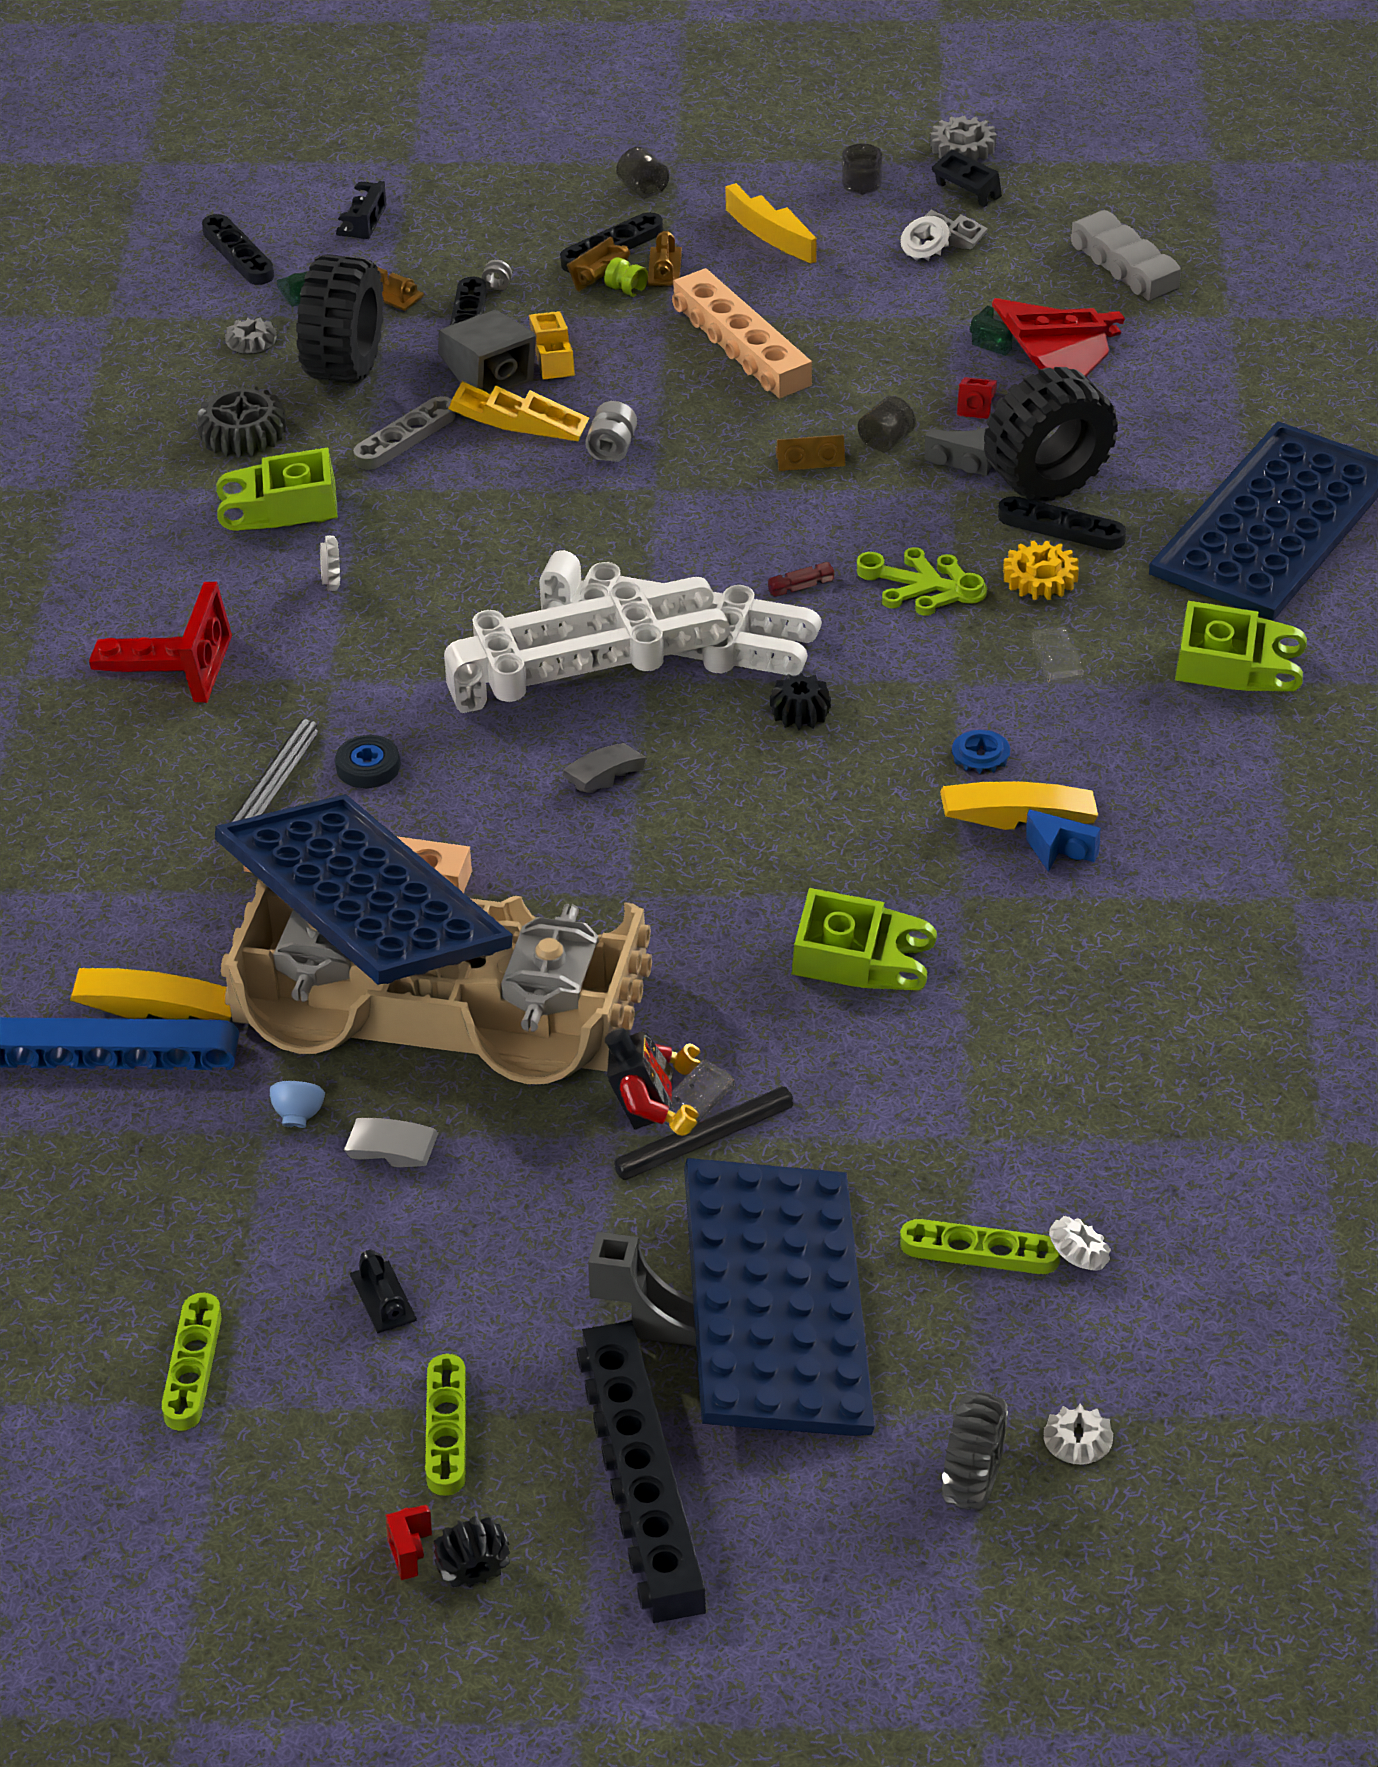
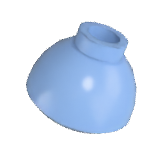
(296, 1101)

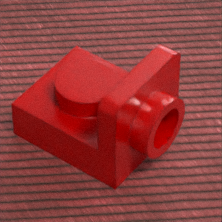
(976, 397)
(404, 1536)

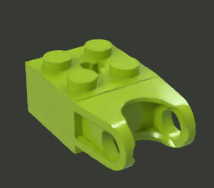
(281, 491)
(1237, 649)
(859, 943)

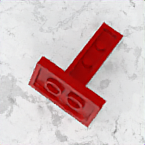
(196, 653)

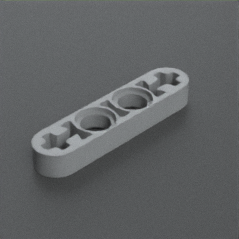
(377, 451)

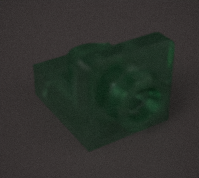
(291, 287)
(990, 333)

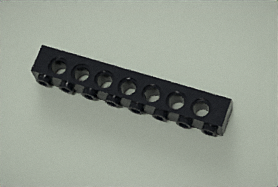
(643, 1473)

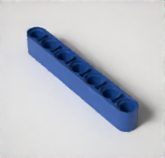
(117, 1043)

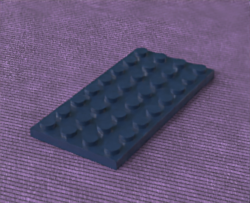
(1271, 521)
(363, 889)
(776, 1299)

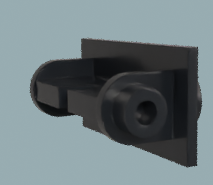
(381, 1293)

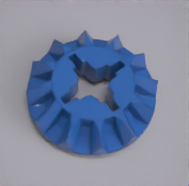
(967, 745)

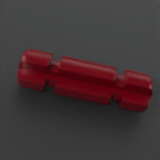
(800, 579)

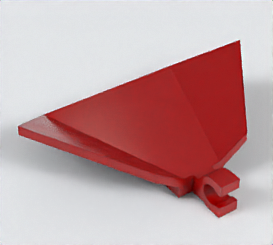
(1060, 335)

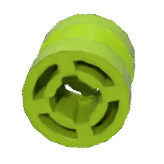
(625, 276)

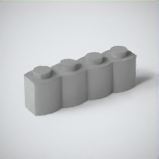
(1126, 254)

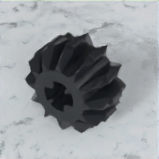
(800, 701)
(471, 1552)

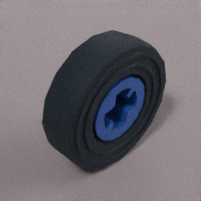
(381, 770)

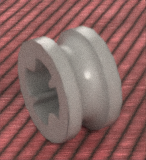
(502, 269)

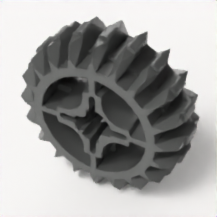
(241, 421)
(974, 1450)

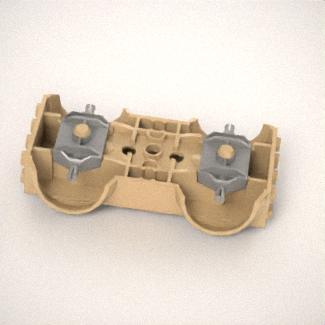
(524, 1009)

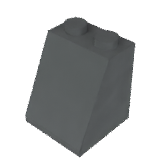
(489, 351)

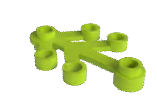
(963, 587)

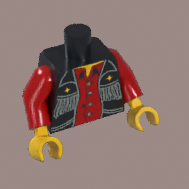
(644, 1079)

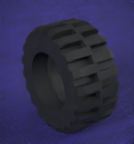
(340, 318)
(1031, 413)

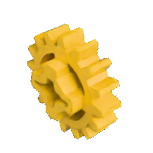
(1040, 570)

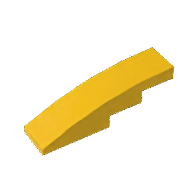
(773, 226)
(513, 413)
(1007, 803)
(140, 993)

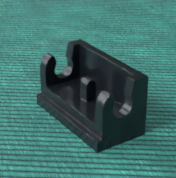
(968, 175)
(364, 211)

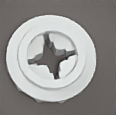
(921, 229)
(330, 563)
(1079, 1244)
(1093, 1445)

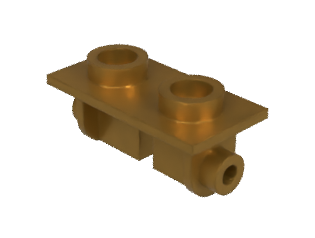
(664, 261)
(593, 263)
(399, 291)
(810, 452)

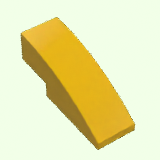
(552, 345)

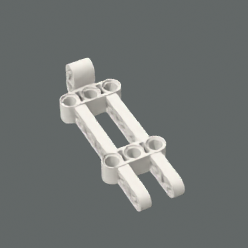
(746, 615)
(626, 620)

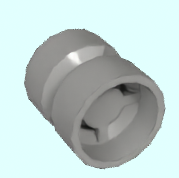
(611, 431)

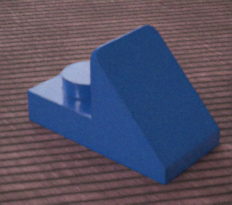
(1056, 835)

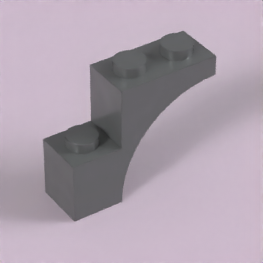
(958, 450)
(623, 1275)

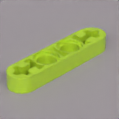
(981, 1241)
(188, 1361)
(446, 1425)

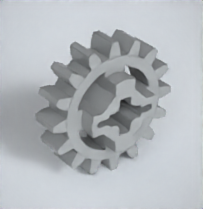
(965, 136)

